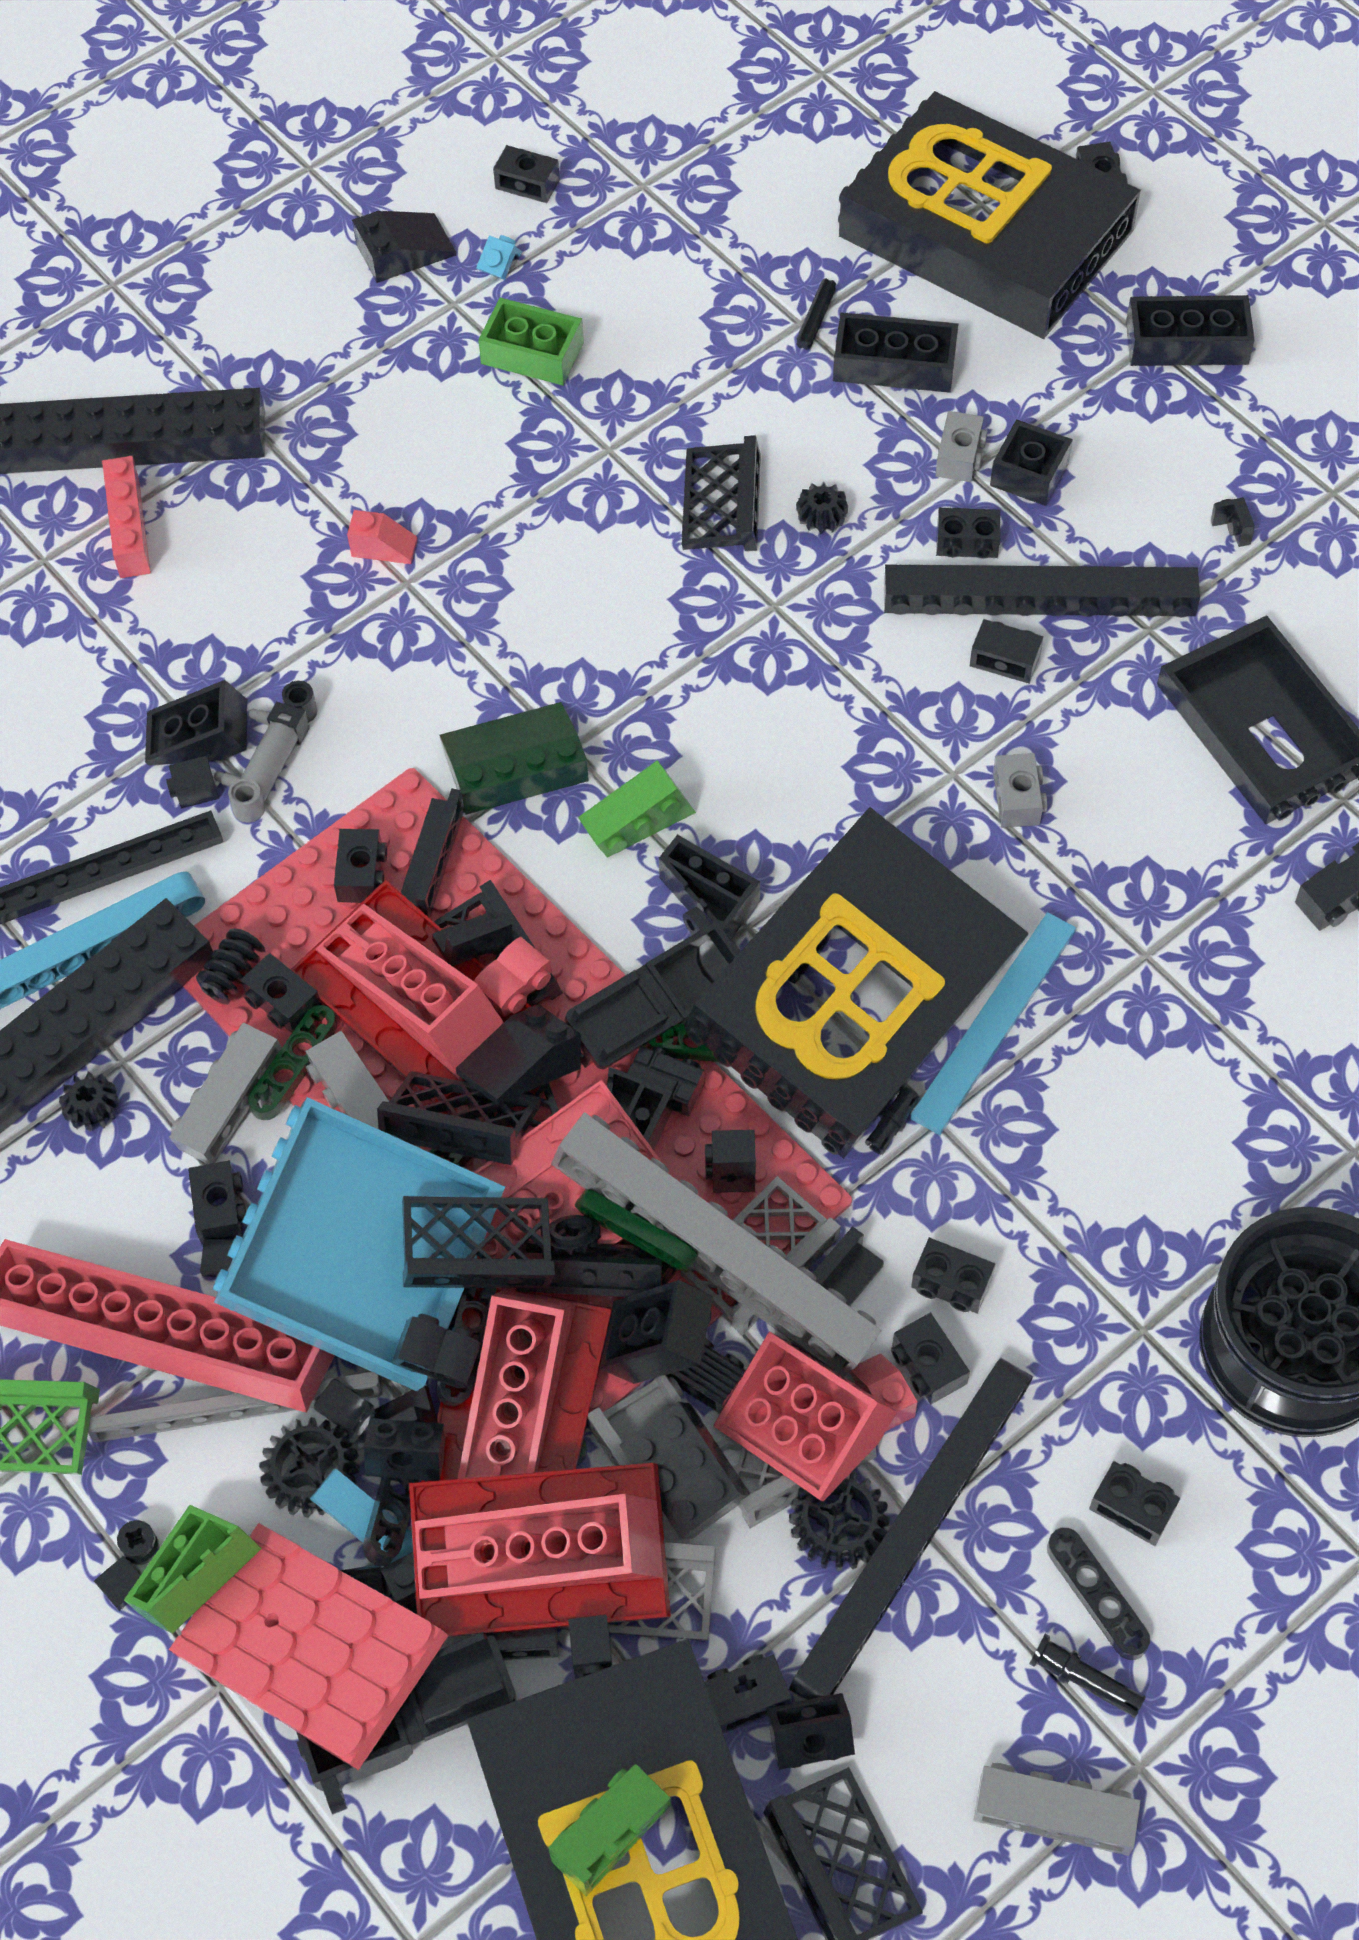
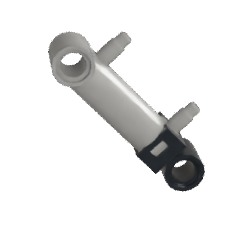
(286, 728)

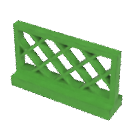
(46, 1395)

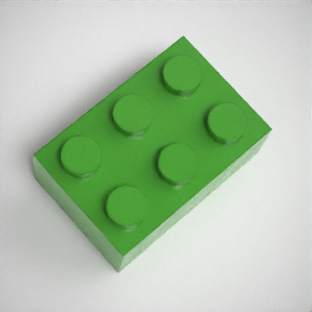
(531, 341)

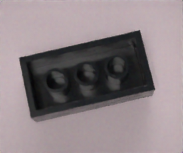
(1189, 330)
(895, 352)

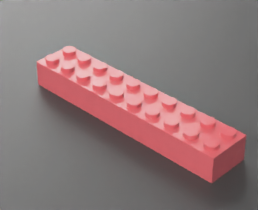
(154, 1326)

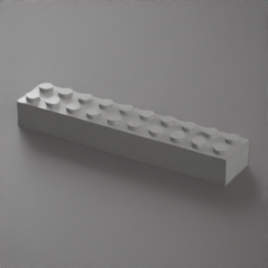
(726, 1251)

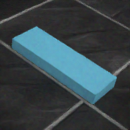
(353, 1508)

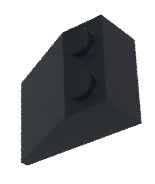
(400, 242)
(198, 725)
(522, 1055)

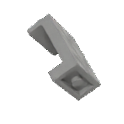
(631, 1415)

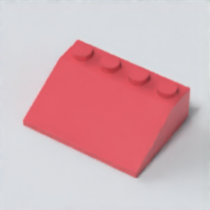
(803, 1417)

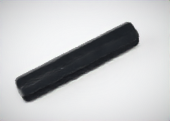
(816, 314)

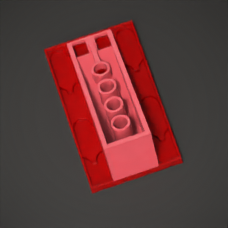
(399, 990)
(531, 1419)
(539, 1549)

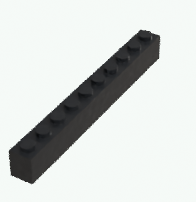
(1041, 590)

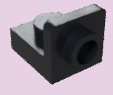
(1237, 517)

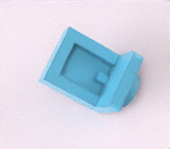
(498, 256)

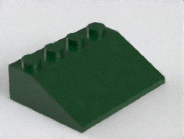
(515, 757)

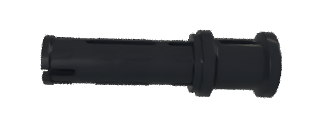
(1070, 1667)

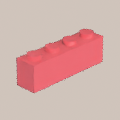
(126, 517)

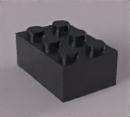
(657, 1332)
(693, 1471)

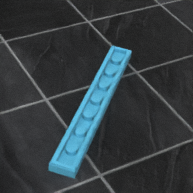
(993, 1024)

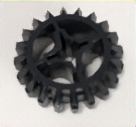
(298, 1476)
(851, 1526)

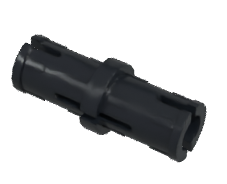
(892, 1120)

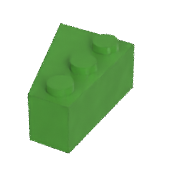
(190, 1568)
(608, 1828)

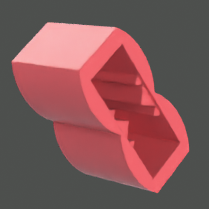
(514, 976)

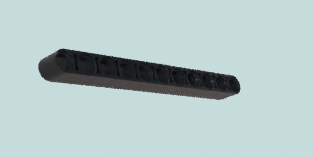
(911, 1532)

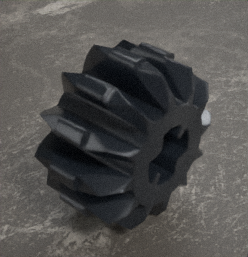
(822, 507)
(87, 1114)

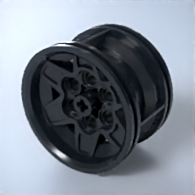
(1267, 1384)

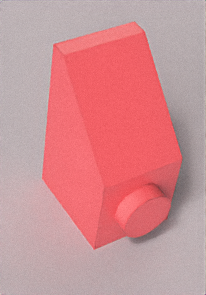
(380, 538)
(888, 1385)

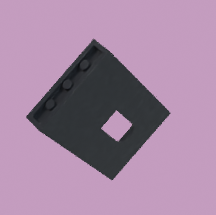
(1246, 681)

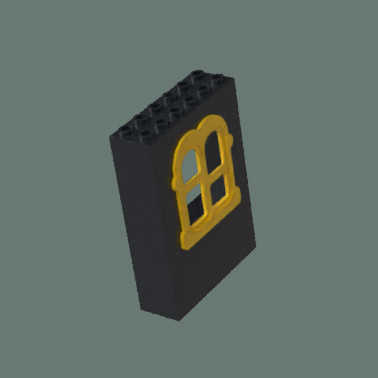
(1033, 248)
(906, 916)
(565, 1746)

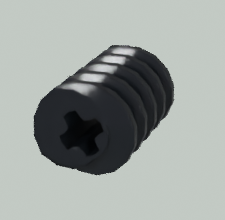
(228, 963)

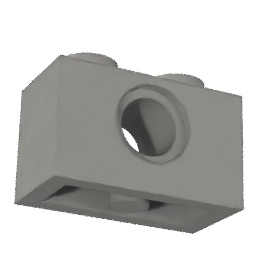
(960, 445)
(1015, 806)

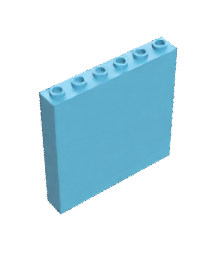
(329, 1239)

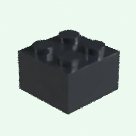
(1031, 462)

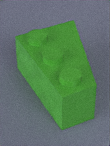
(636, 810)

